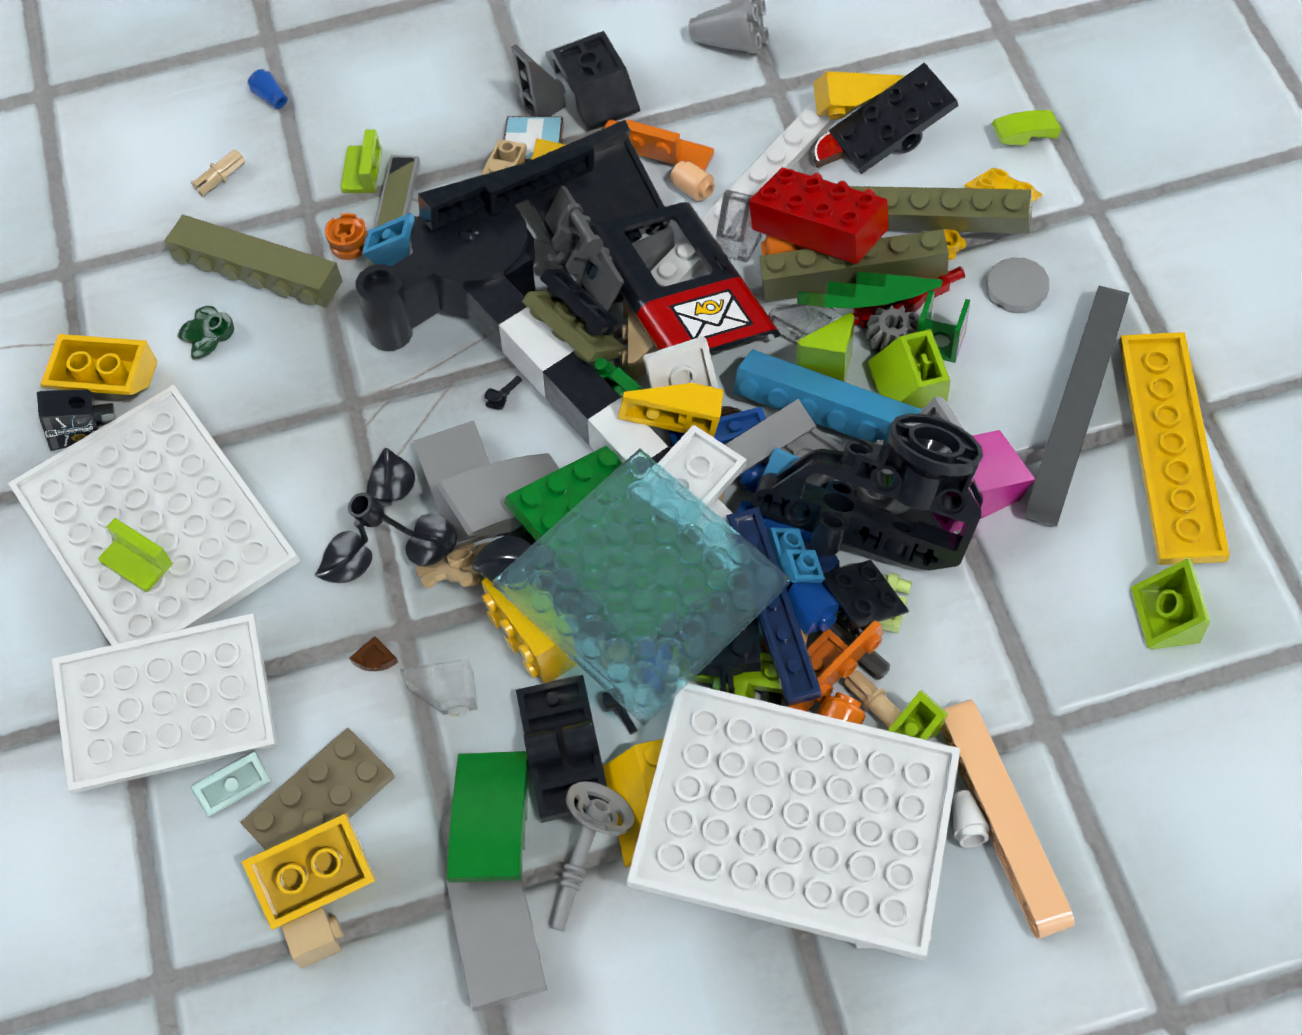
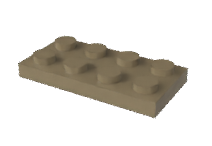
(329, 785)

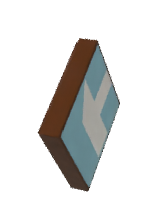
(528, 128)

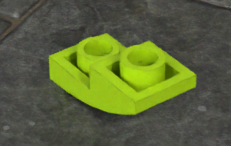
(1021, 126)

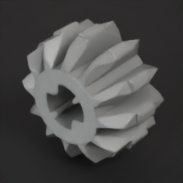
(889, 325)

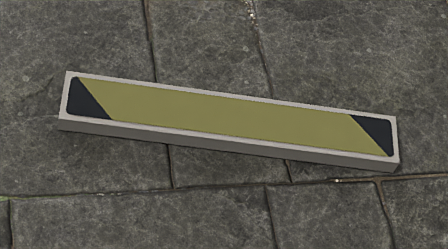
(397, 190)

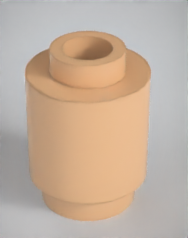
(692, 180)

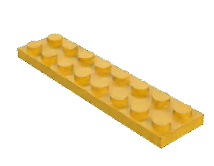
(1173, 449)

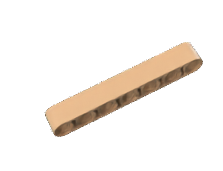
(1009, 825)

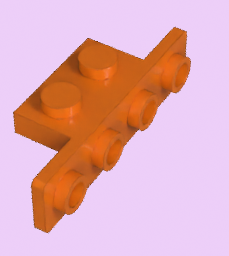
(666, 145)
(836, 659)

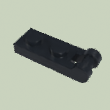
(580, 302)

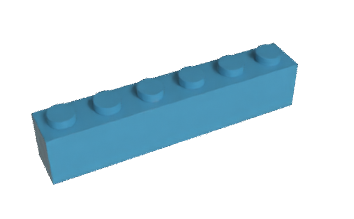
(825, 399)

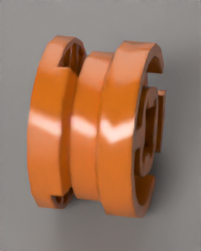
(346, 236)

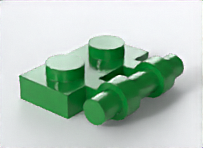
(615, 377)

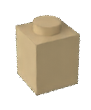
(313, 937)

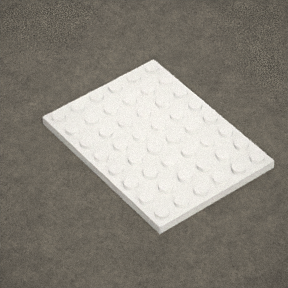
(175, 488)
(797, 820)

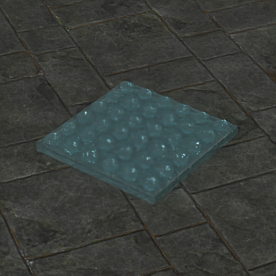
(641, 585)

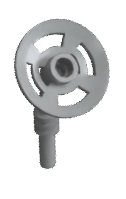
(593, 820)

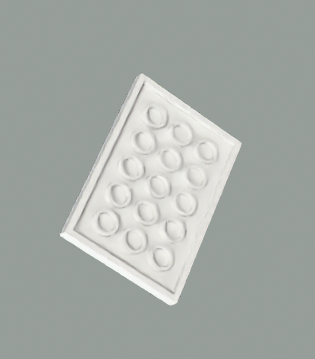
(163, 703)

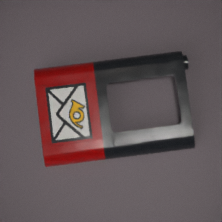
(706, 306)

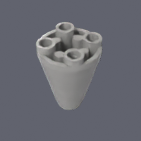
(732, 26)

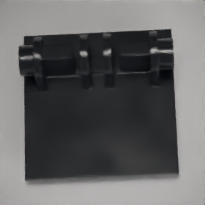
(863, 595)

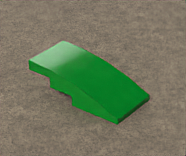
(869, 290)
(488, 817)

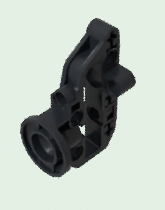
(926, 462)

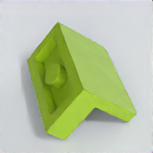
(362, 165)
(134, 556)

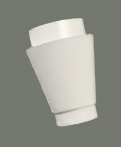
(968, 821)

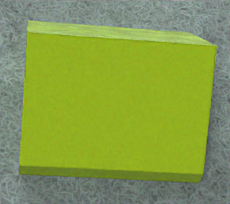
(828, 348)
(1171, 607)

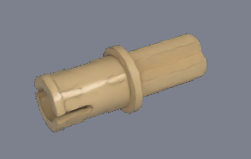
(218, 172)
(872, 697)

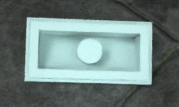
(231, 783)

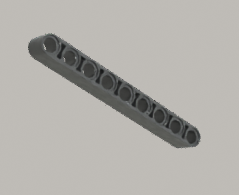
(1076, 406)

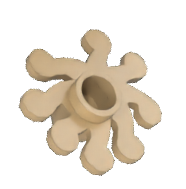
(454, 567)

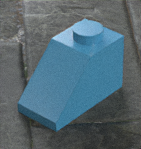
(390, 241)

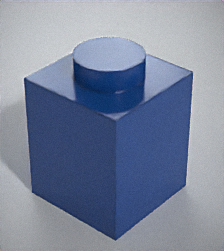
(813, 606)

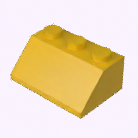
(99, 365)
(632, 778)

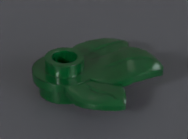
(206, 330)

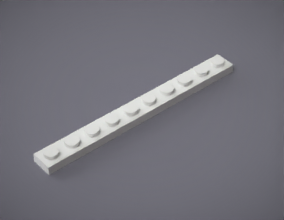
(783, 152)

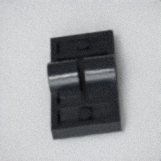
(894, 118)
(559, 743)

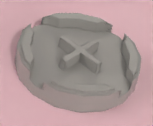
(1018, 284)

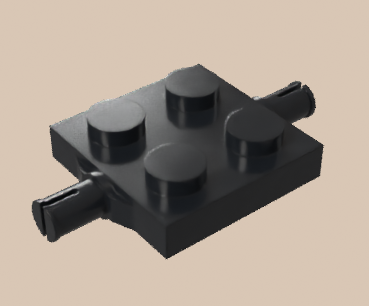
(737, 657)

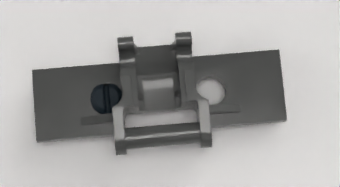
(581, 250)

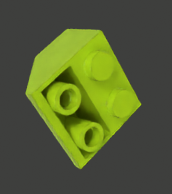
(911, 370)

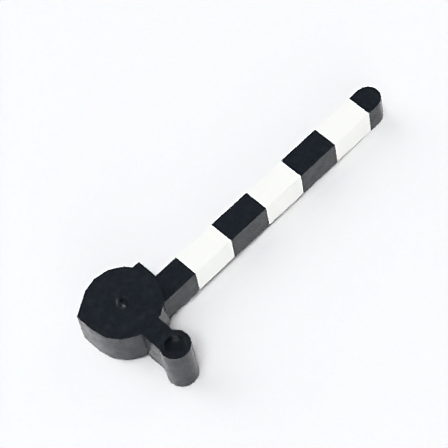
(483, 273)

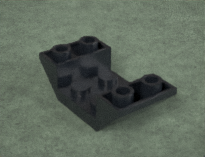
(596, 79)

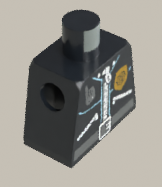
(70, 416)

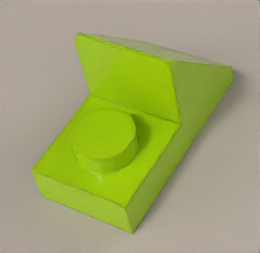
(921, 718)

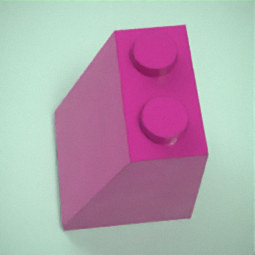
(1000, 478)

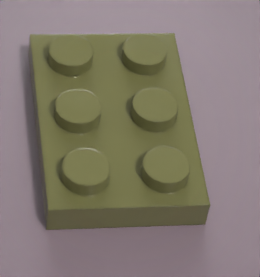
(570, 328)

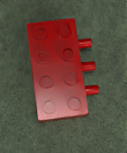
(819, 214)

